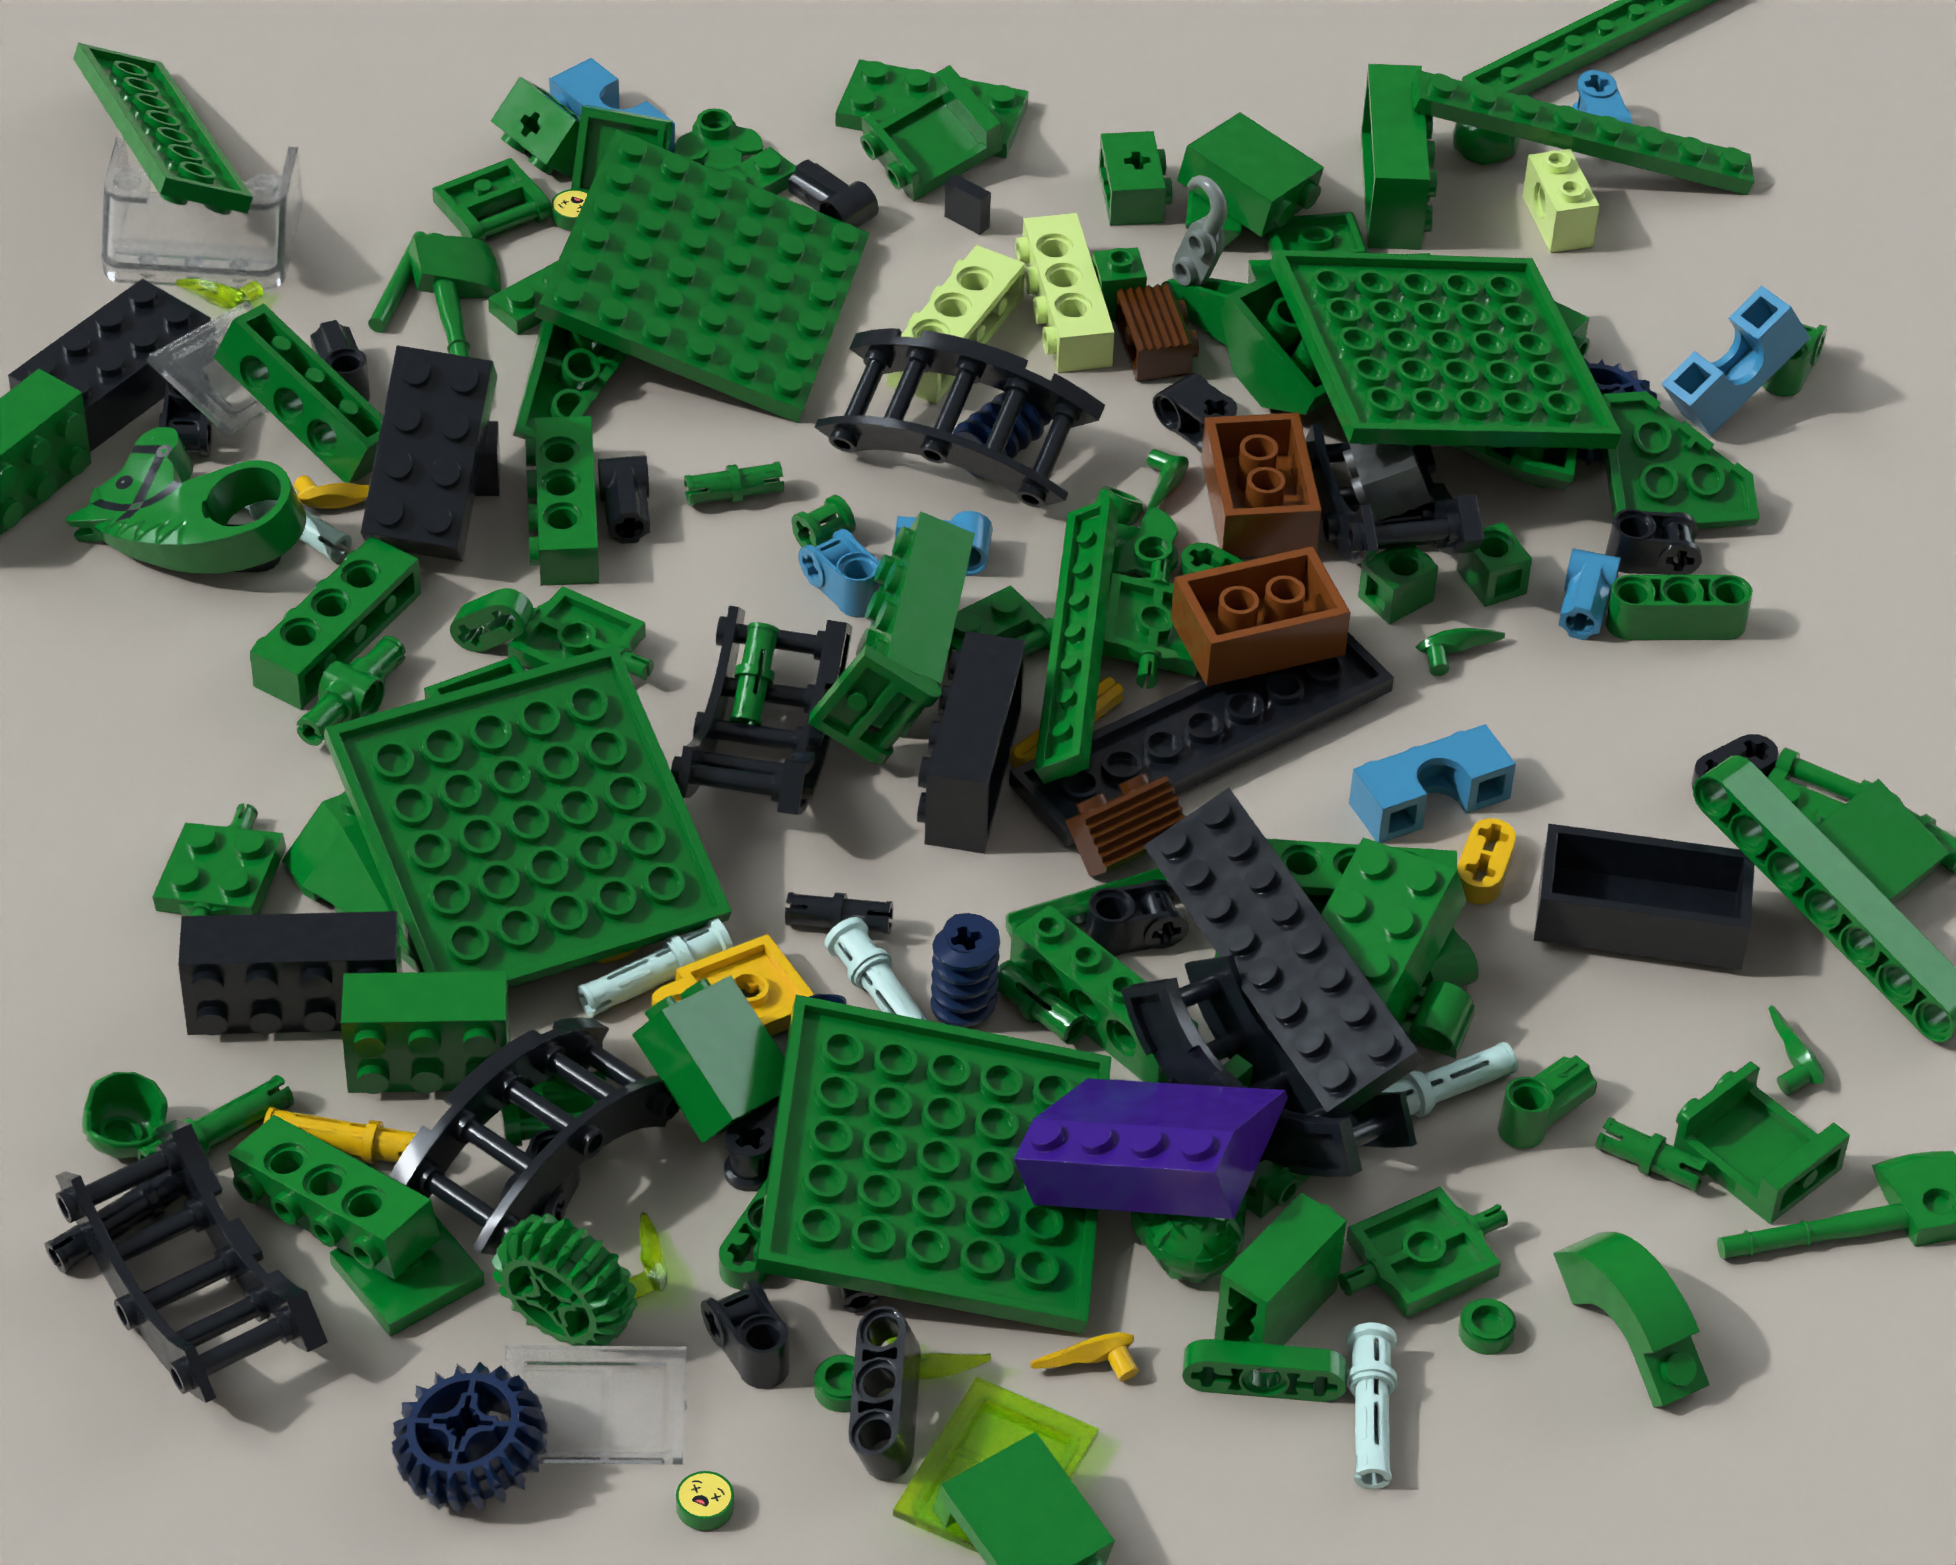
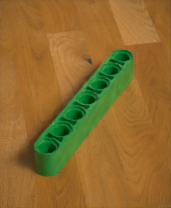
(1832, 894)

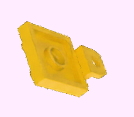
(755, 967)

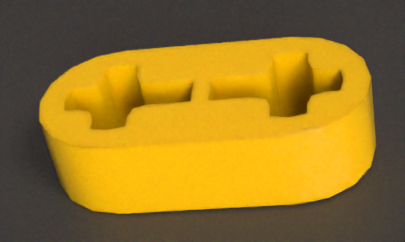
(1494, 863)

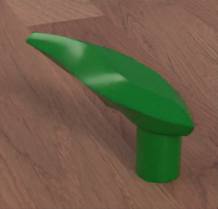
(1172, 472)
(1454, 640)
(1805, 1064)

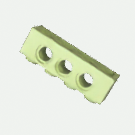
(1065, 293)
(969, 306)

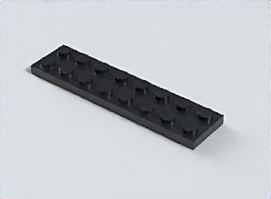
(1207, 731)
(1285, 955)

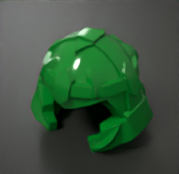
(1191, 1245)

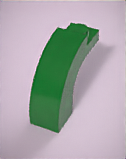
(1644, 1304)

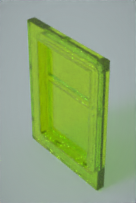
(980, 1427)

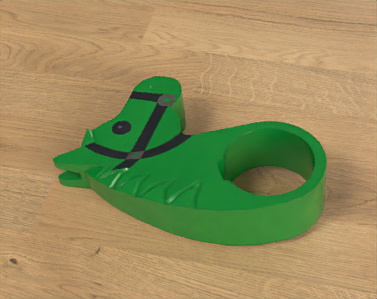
(180, 522)

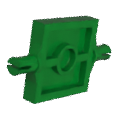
(579, 625)
(1141, 625)
(220, 868)
(1423, 1251)

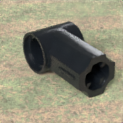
(832, 196)
(339, 350)
(625, 493)

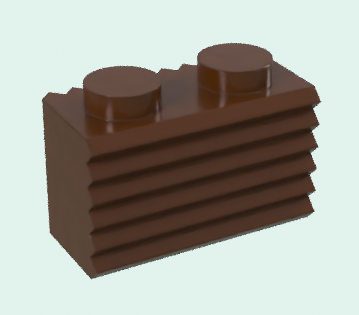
(1155, 332)
(1118, 828)

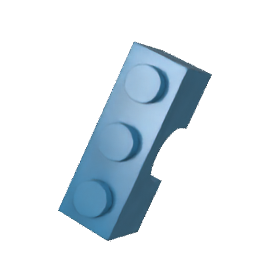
(595, 86)
(1763, 342)
(1466, 766)

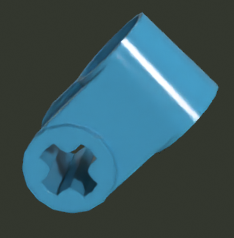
(1601, 96)
(841, 571)

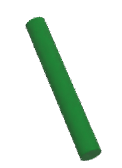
(393, 292)

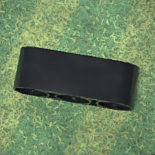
(894, 1414)

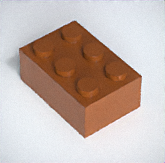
(1260, 484)
(1260, 616)

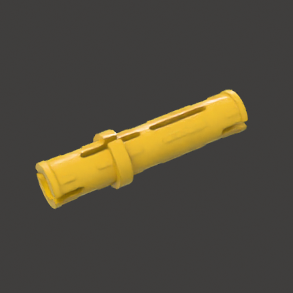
(367, 1141)

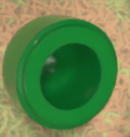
(1129, 506)

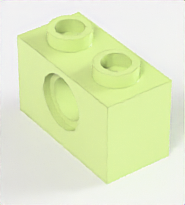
(1560, 200)

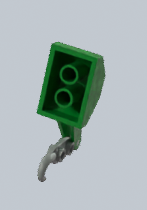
(1245, 317)

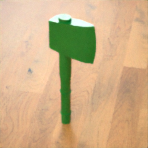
(452, 270)
(1919, 1200)

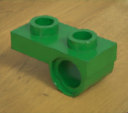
(1440, 1018)

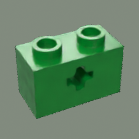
(541, 125)
(1133, 178)

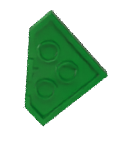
(1673, 468)

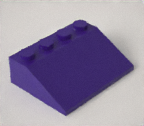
(1149, 1147)

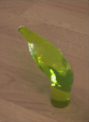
(220, 294)
(652, 1260)
(940, 1364)

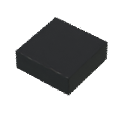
(967, 204)

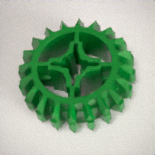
(564, 1281)

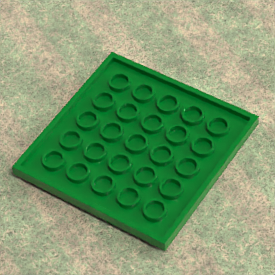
(704, 275)
(1443, 350)
(527, 822)
(904, 1170)

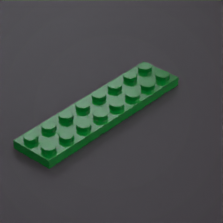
(163, 130)

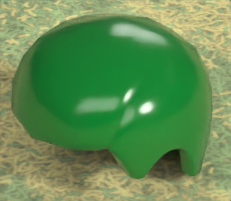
(1483, 145)
(123, 1113)

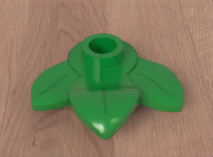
(718, 141)
(1140, 545)

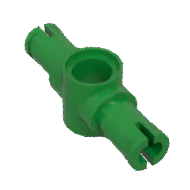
(351, 689)

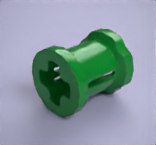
(812, 521)

